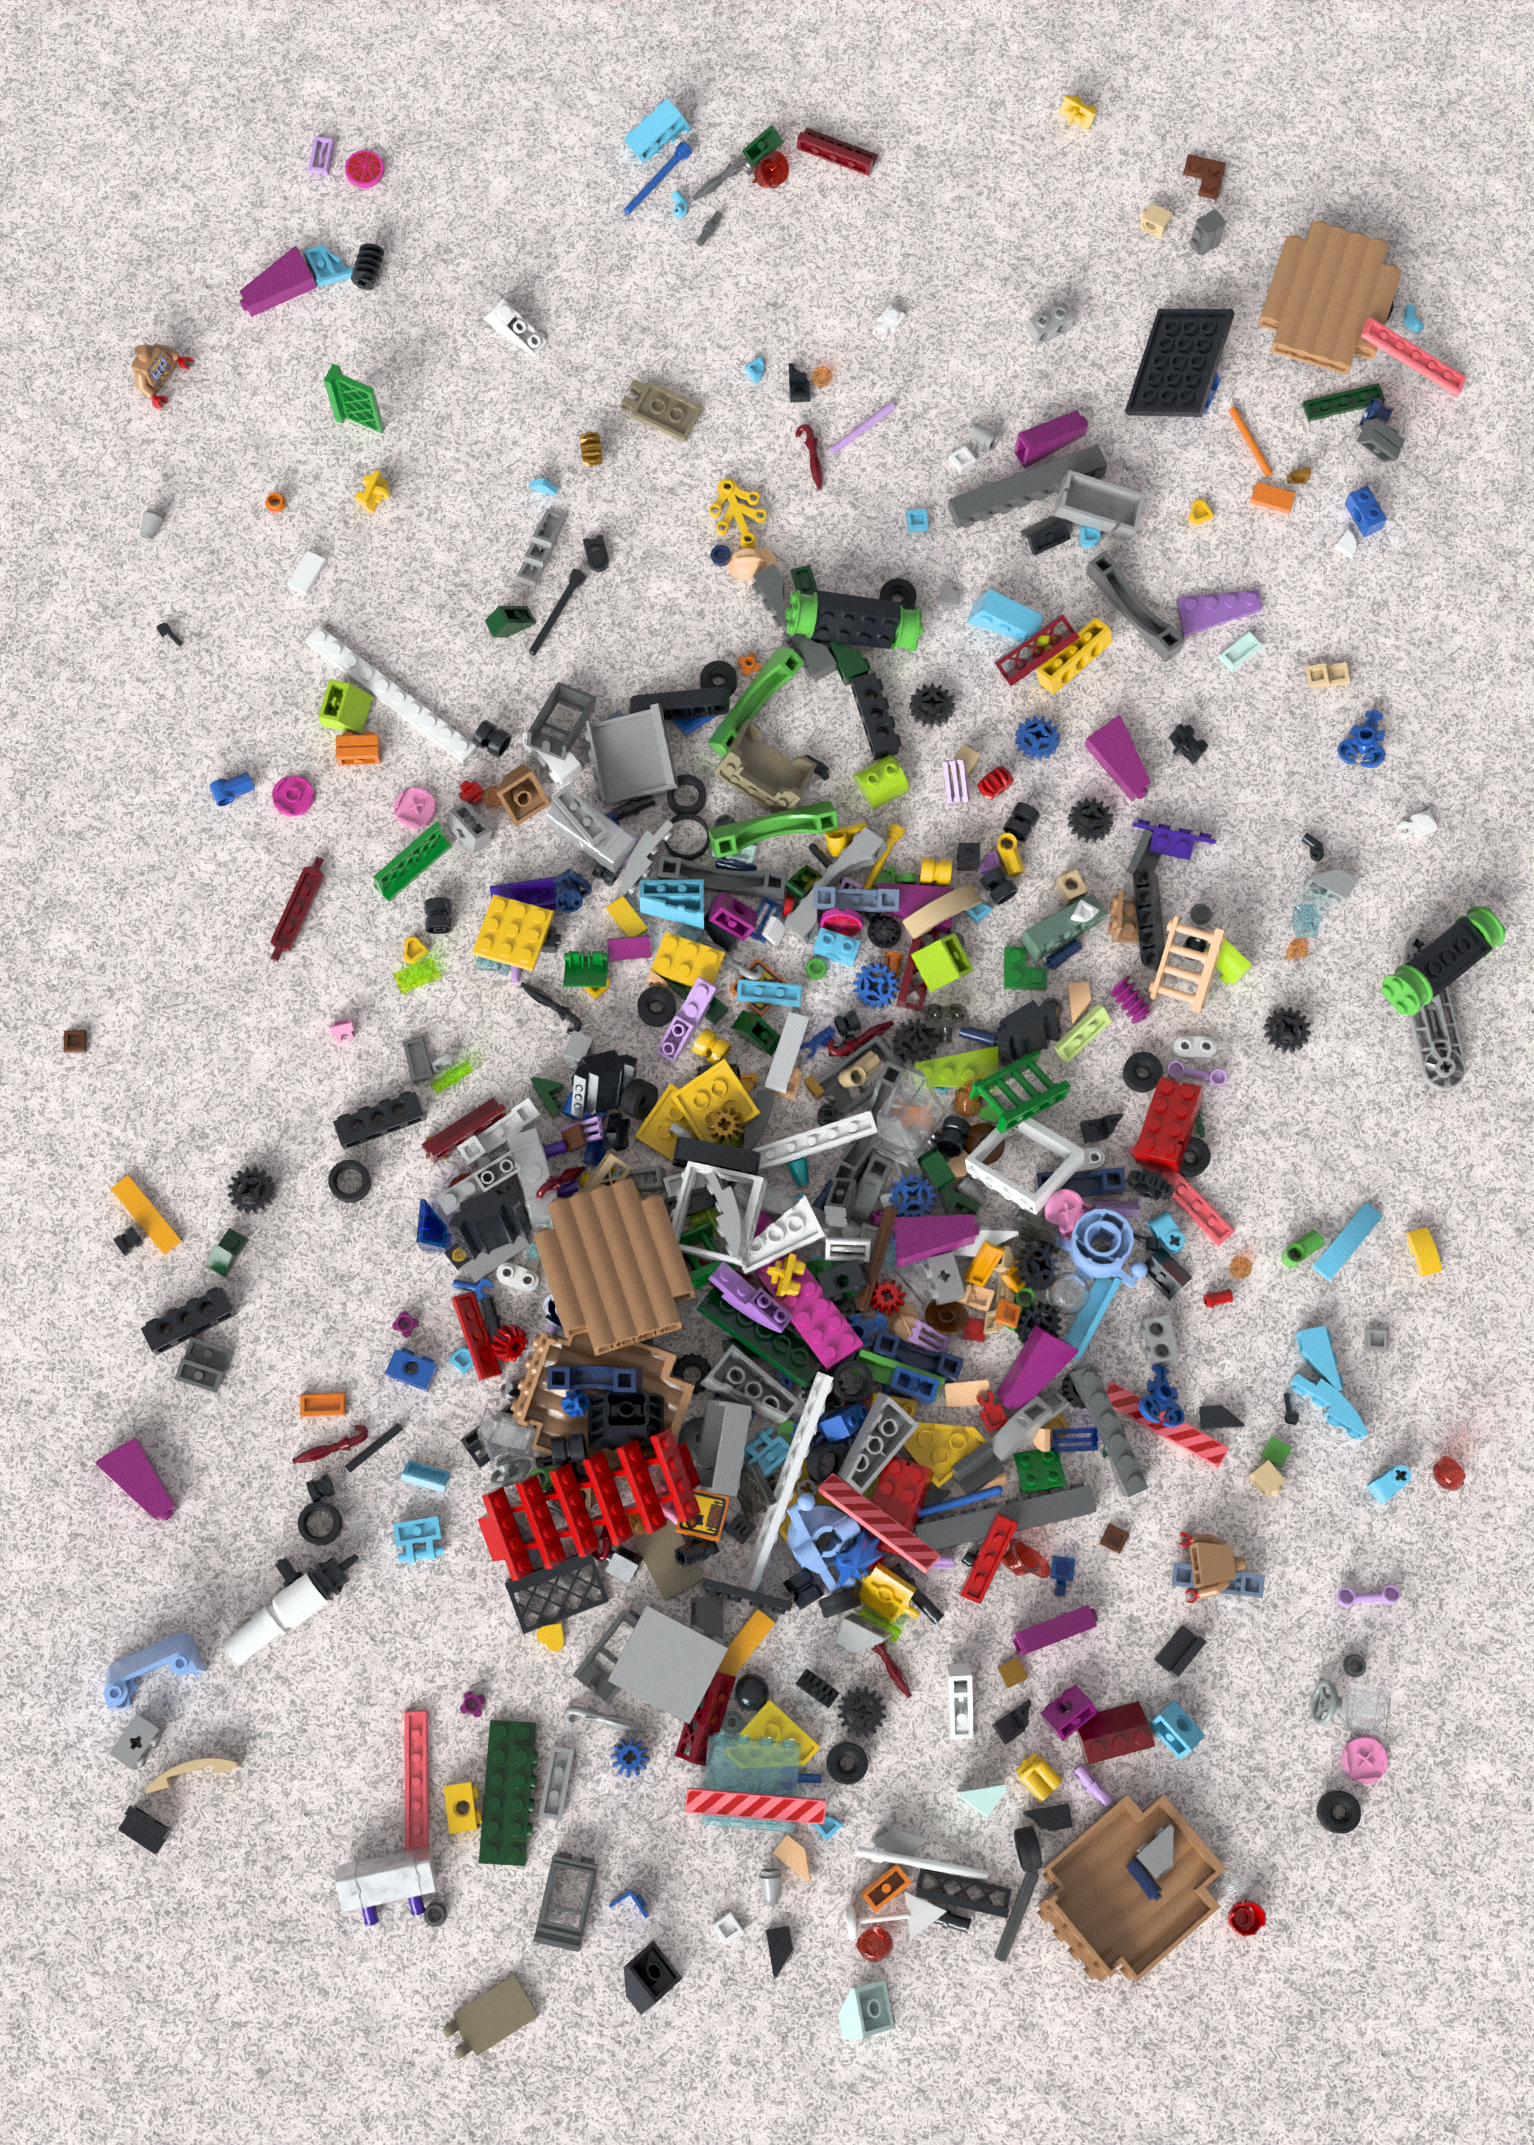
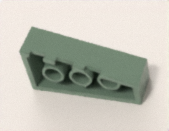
(1059, 929)

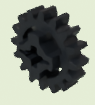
(940, 701)
(1081, 818)
(1281, 1023)
(907, 1041)
(1150, 1185)
(244, 1194)
(1036, 1266)
(1033, 1317)
(859, 1723)

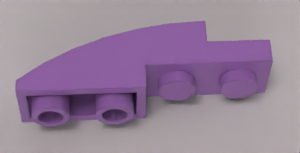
(751, 1302)

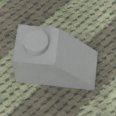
(860, 1634)
(896, 1841)

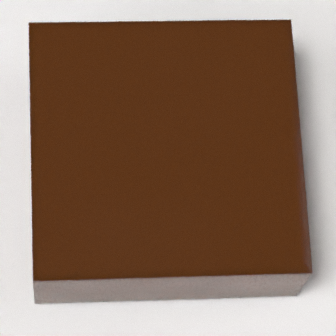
(75, 1041)
(574, 1138)
(1114, 1538)

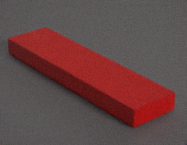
(476, 1336)
(988, 1558)

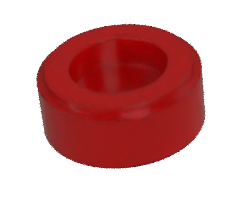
(787, 905)

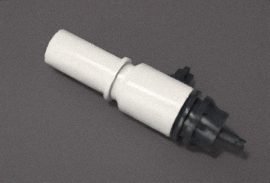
(290, 1607)

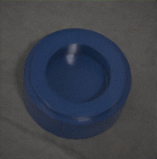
(720, 555)

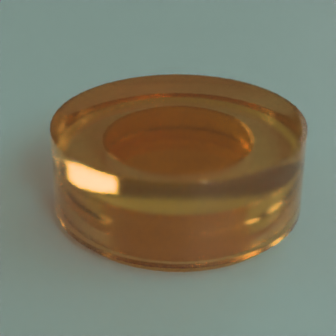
(821, 377)
(490, 797)
(1240, 1267)

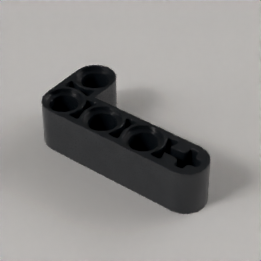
(715, 1155)

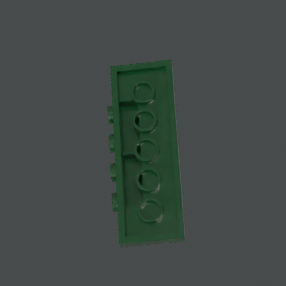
(783, 1350)
(508, 1793)

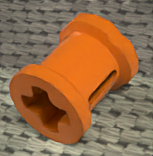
(893, 960)

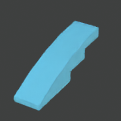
(1347, 1241)

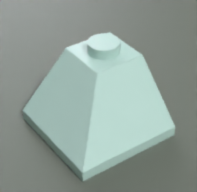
(866, 2011)

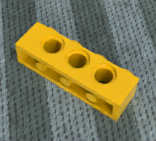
(1070, 661)

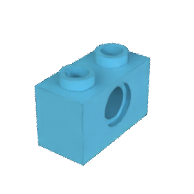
(837, 947)
(1176, 1729)

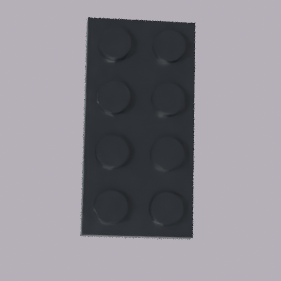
(737, 1594)

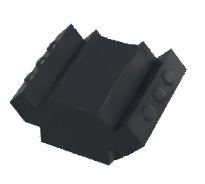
(1027, 1031)
(601, 1082)
(489, 1222)
(624, 1417)

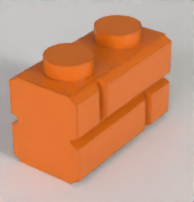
(358, 749)
(885, 1887)

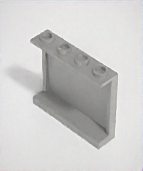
(631, 756)
(668, 1662)

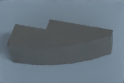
(755, 1128)

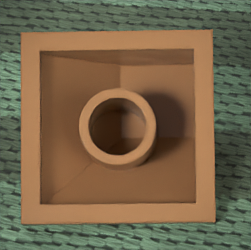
(521, 794)

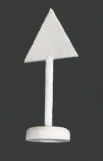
(919, 1916)

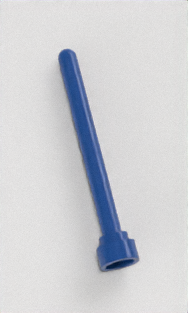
(682, 152)
(959, 1501)

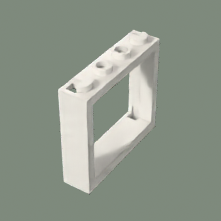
(1042, 1135)
(751, 1217)

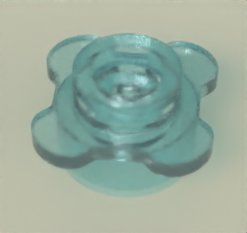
(532, 1252)

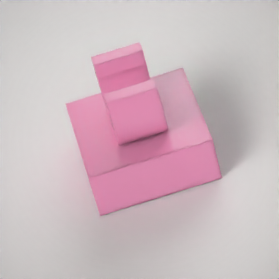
(342, 1027)

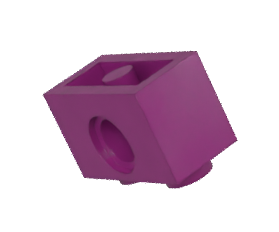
(733, 916)
(1067, 1723)

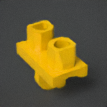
(1077, 111)
(375, 491)
(790, 1266)

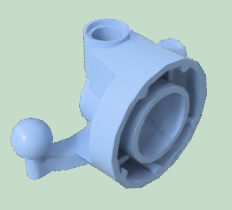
(1094, 1264)
(808, 1525)

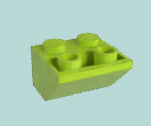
(344, 707)
(942, 962)

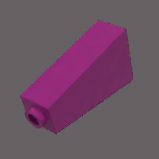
(277, 284)
(1049, 437)
(1119, 758)
(915, 897)
(932, 1235)
(1034, 1367)
(136, 1475)
(1054, 1630)

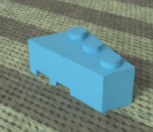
(656, 130)
(1004, 616)
(674, 900)

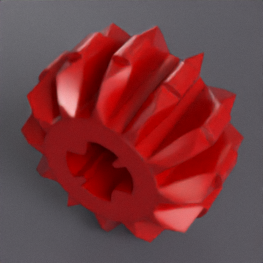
(995, 783)
(896, 1296)
(509, 1342)

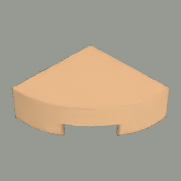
(655, 980)
(1042, 1439)

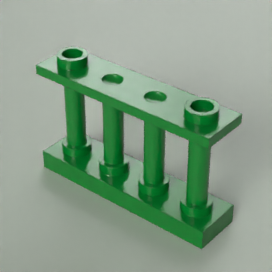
(1023, 1109)
(700, 1275)

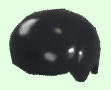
(751, 1692)

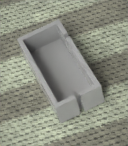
(1099, 504)
(723, 1446)

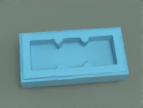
(425, 1476)

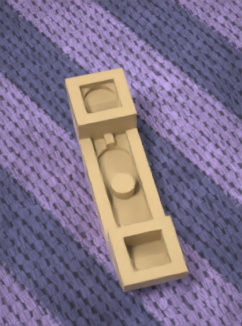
(941, 910)
(1003, 1292)
(164, 1780)

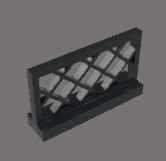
(543, 1575)

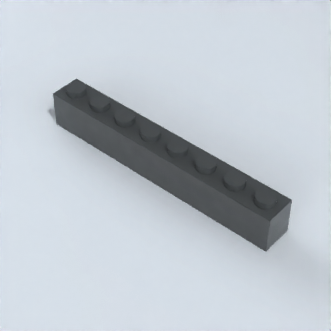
(1023, 487)
(1029, 1513)

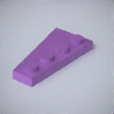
(1209, 610)

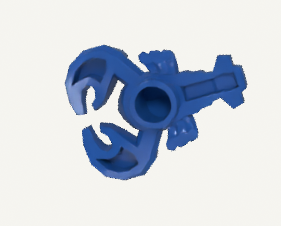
(1364, 742)
(865, 1329)
(1160, 1399)

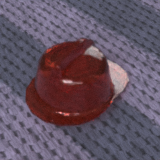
(771, 170)
(1025, 1560)

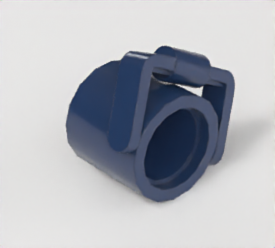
(1376, 410)
(568, 890)

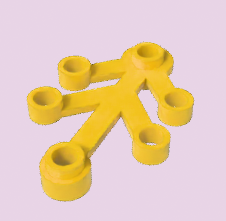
(736, 510)

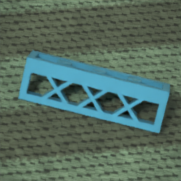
(1090, 1317)

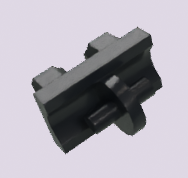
(1186, 744)
(616, 1132)

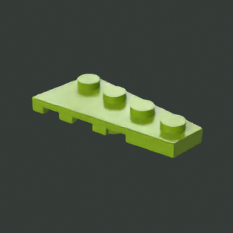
(960, 1068)

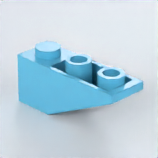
(1317, 1352)

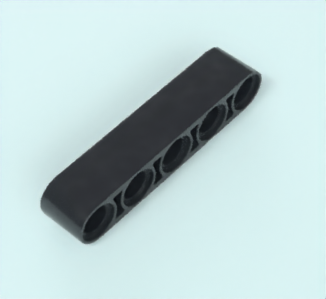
(685, 703)
(1143, 910)

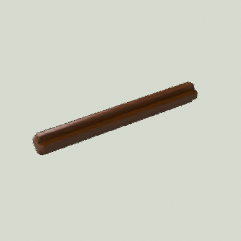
(877, 1257)

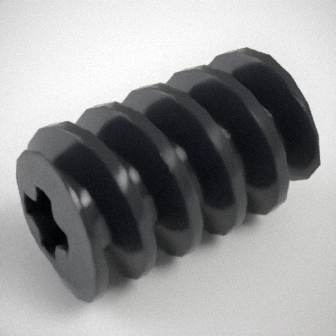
(367, 266)

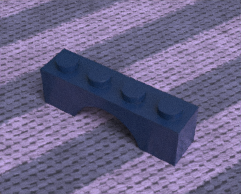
(1097, 1183)
(937, 1363)
(595, 1376)

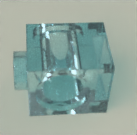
(1305, 921)

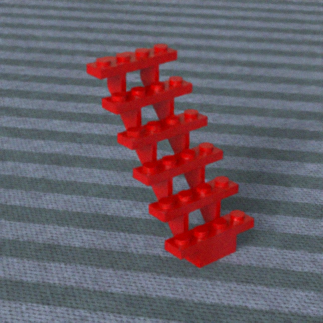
(503, 1533)

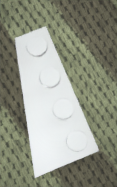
(787, 1234)

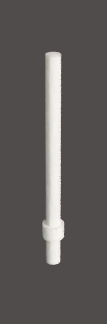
(879, 1855)

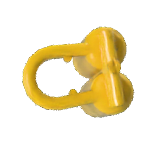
(1038, 1776)

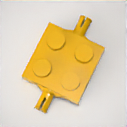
(887, 1594)

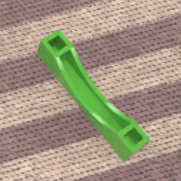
(774, 674)
(807, 819)

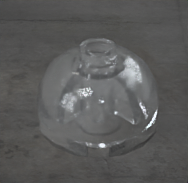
(1068, 1293)

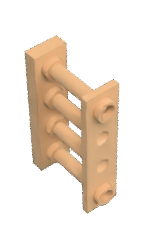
(1202, 979)

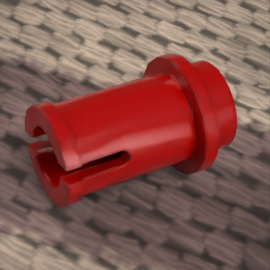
(1217, 1298)

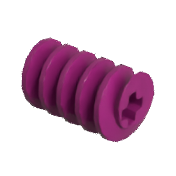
(1131, 1000)

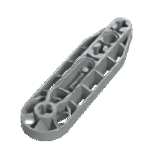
(1444, 1055)

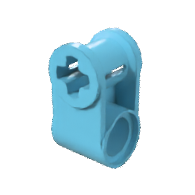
(1164, 1230)
(1386, 1485)

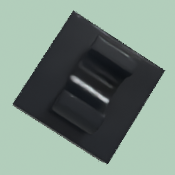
(740, 1528)

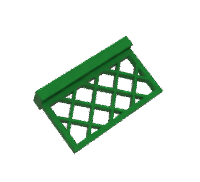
(352, 400)
(411, 862)

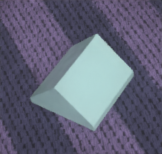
(983, 1798)

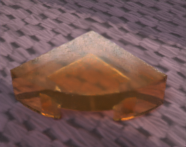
(1296, 949)

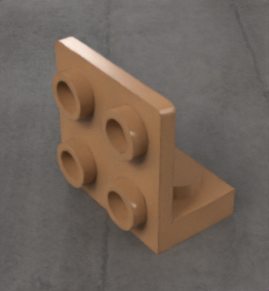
(1124, 920)

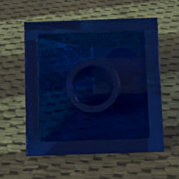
(431, 1230)

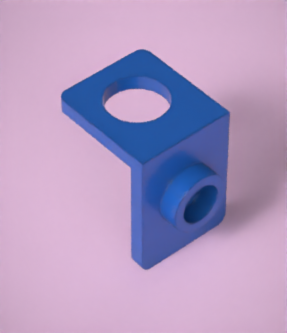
(639, 1900)

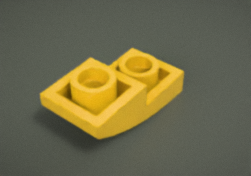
(1425, 1251)

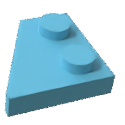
(326, 266)

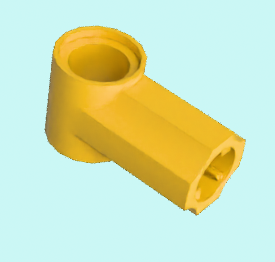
(1010, 857)

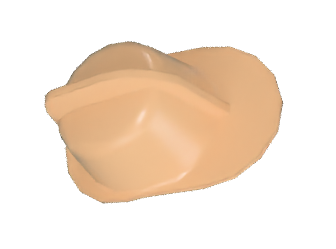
(750, 561)
(902, 1322)

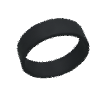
(691, 817)

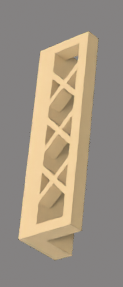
(603, 1168)

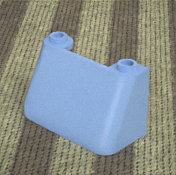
(177, 1651)

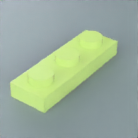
(1082, 1033)

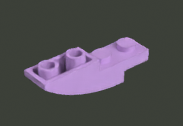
(687, 1020)

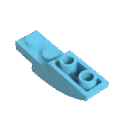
(1338, 1411)

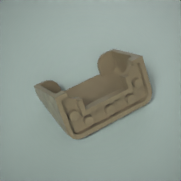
(764, 772)

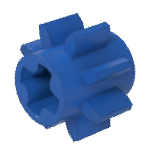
(575, 1403)

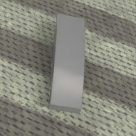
(540, 548)

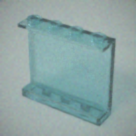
(751, 1767)

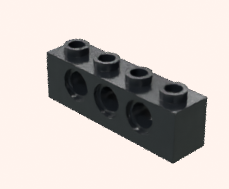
(870, 685)
(371, 1130)
(201, 1322)

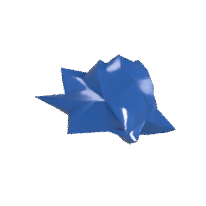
(857, 1557)

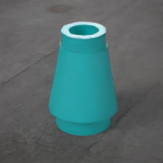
(799, 1171)

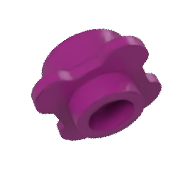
(877, 1216)
(399, 1324)
(469, 1698)

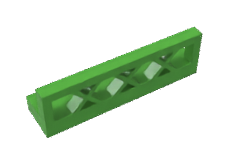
(882, 1368)

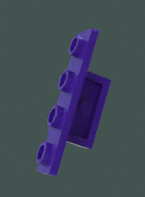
(1171, 842)
(533, 892)

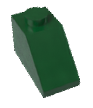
(509, 620)
(849, 662)
(756, 1032)

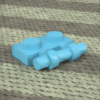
(771, 1456)
(417, 1532)

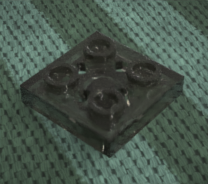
(945, 1019)
(1037, 1229)
(755, 1491)

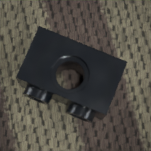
(831, 1280)

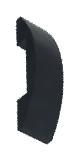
(700, 1201)

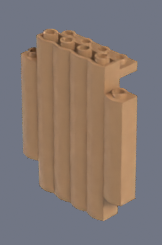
(1326, 295)
(613, 1266)
(543, 1405)
(1104, 1908)

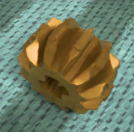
(591, 449)
(721, 1132)

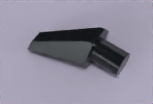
(821, 769)

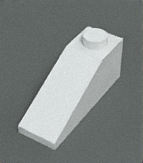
(960, 1700)

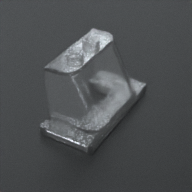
(910, 1118)

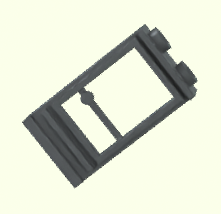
(571, 698)
(835, 1092)
(593, 1676)
(559, 1934)

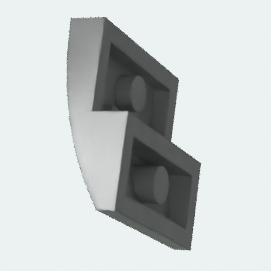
(204, 1364)

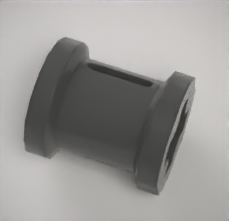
(802, 1485)

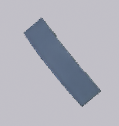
(856, 899)
(1243, 1585)

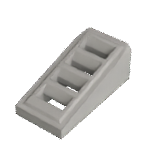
(652, 1186)

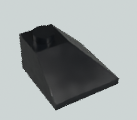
(649, 1977)

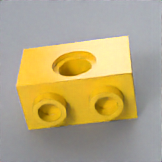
(453, 1796)

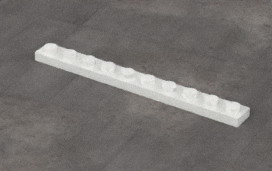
(391, 694)
(797, 1146)
(784, 1488)

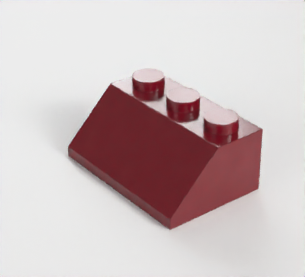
(1115, 1733)

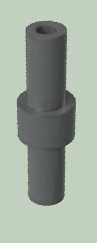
(709, 228)

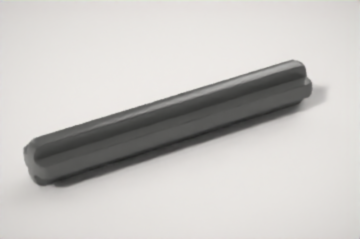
(1016, 1916)

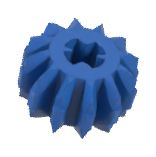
(635, 1763)

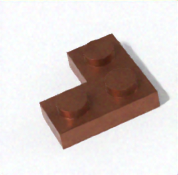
(1209, 171)

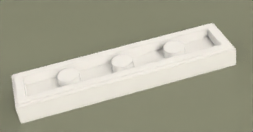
(787, 1052)

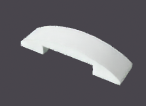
(495, 1136)

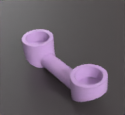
(1216, 1077)
(1388, 1596)

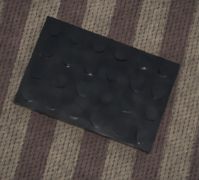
(1180, 362)

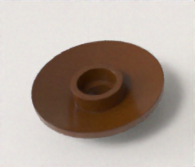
(979, 1132)
(947, 1317)

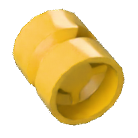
(935, 872)
(711, 1047)

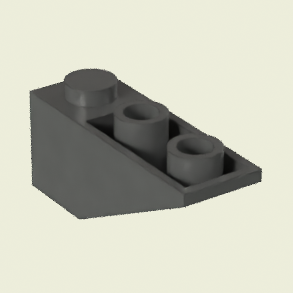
(870, 1188)

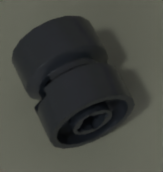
(494, 740)
(1022, 820)
(999, 886)
(438, 914)
(953, 1136)
(568, 1449)
(803, 1588)

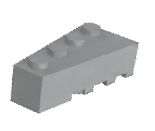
(749, 1385)
(876, 1443)

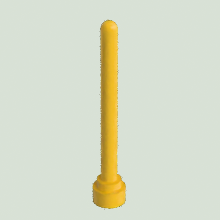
(895, 833)

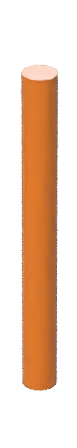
(1250, 441)

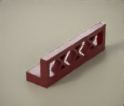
(836, 151)
(1042, 655)
(909, 972)
(463, 1129)
(708, 1718)

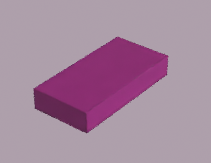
(629, 947)

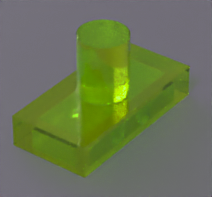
(416, 976)
(704, 1217)

